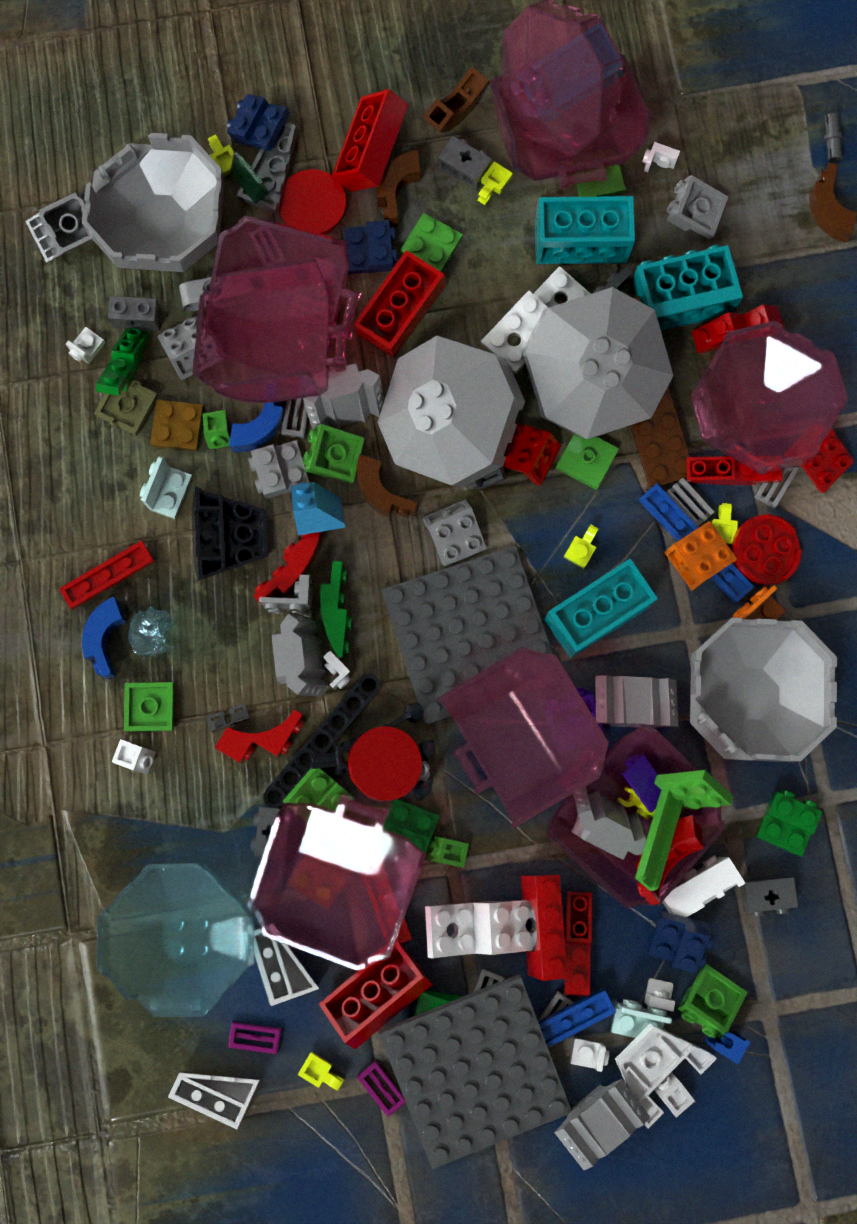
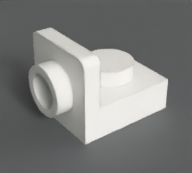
(662, 155)
(85, 346)
(335, 665)
(133, 757)
(659, 994)
(589, 1054)
(674, 1095)

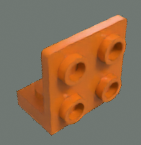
(700, 555)
(762, 606)

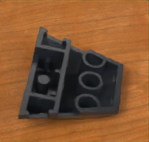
(226, 533)

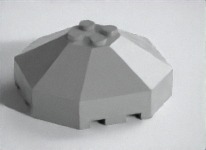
(156, 204)
(597, 363)
(450, 411)
(763, 690)

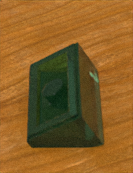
(248, 179)

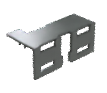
(235, 716)

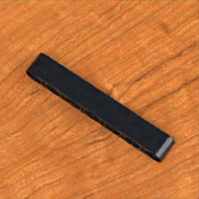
(325, 729)

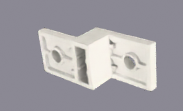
(526, 313)
(480, 928)

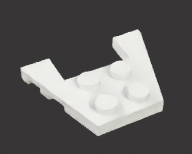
(652, 1059)

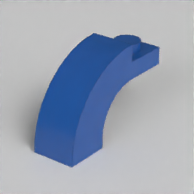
(259, 431)
(96, 634)

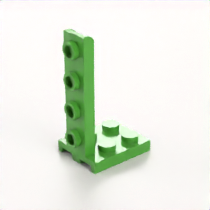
(678, 792)

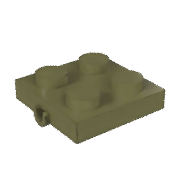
(128, 409)

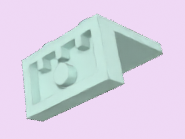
(165, 489)
(633, 1018)

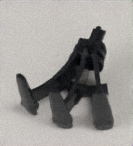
(427, 748)

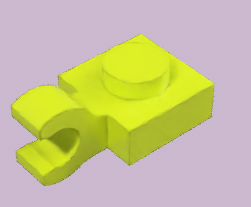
(221, 155)
(494, 180)
(724, 525)
(581, 549)
(635, 801)
(317, 1071)

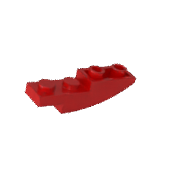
(726, 471)
(298, 559)
(577, 942)

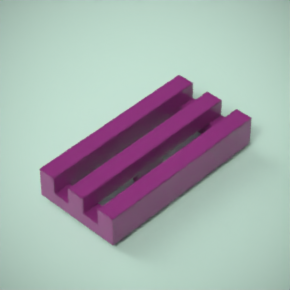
(255, 1027)
(369, 1071)

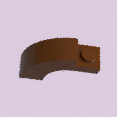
(454, 108)
(397, 174)
(826, 210)
(376, 495)

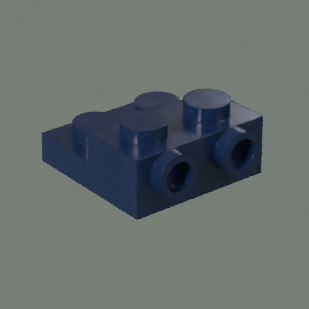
(257, 122)
(370, 247)
(681, 941)

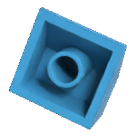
(316, 509)

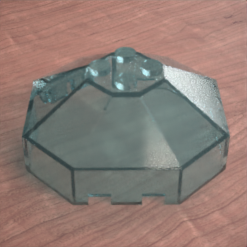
(175, 939)

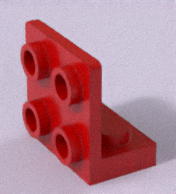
(531, 452)
(828, 463)

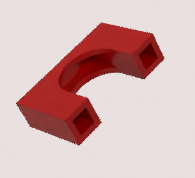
(549, 956)

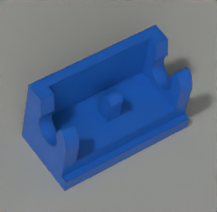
(731, 1045)

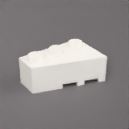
(703, 886)
(280, 970)
(215, 1096)

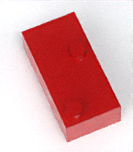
(370, 141)
(400, 304)
(375, 996)

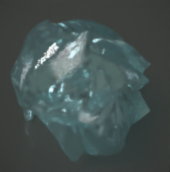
(148, 632)

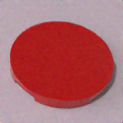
(313, 201)
(766, 549)
(385, 763)

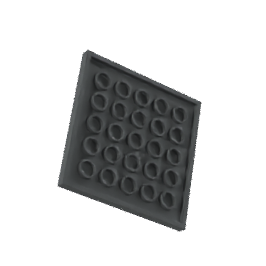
(463, 623)
(475, 1071)

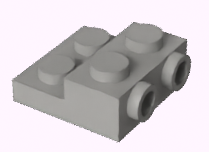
(696, 207)
(278, 468)

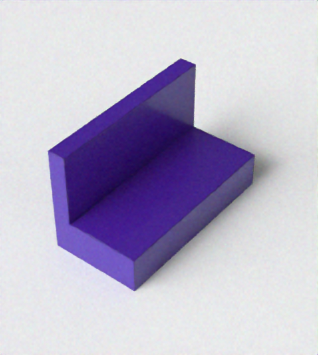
(642, 778)

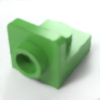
(216, 429)
(447, 851)

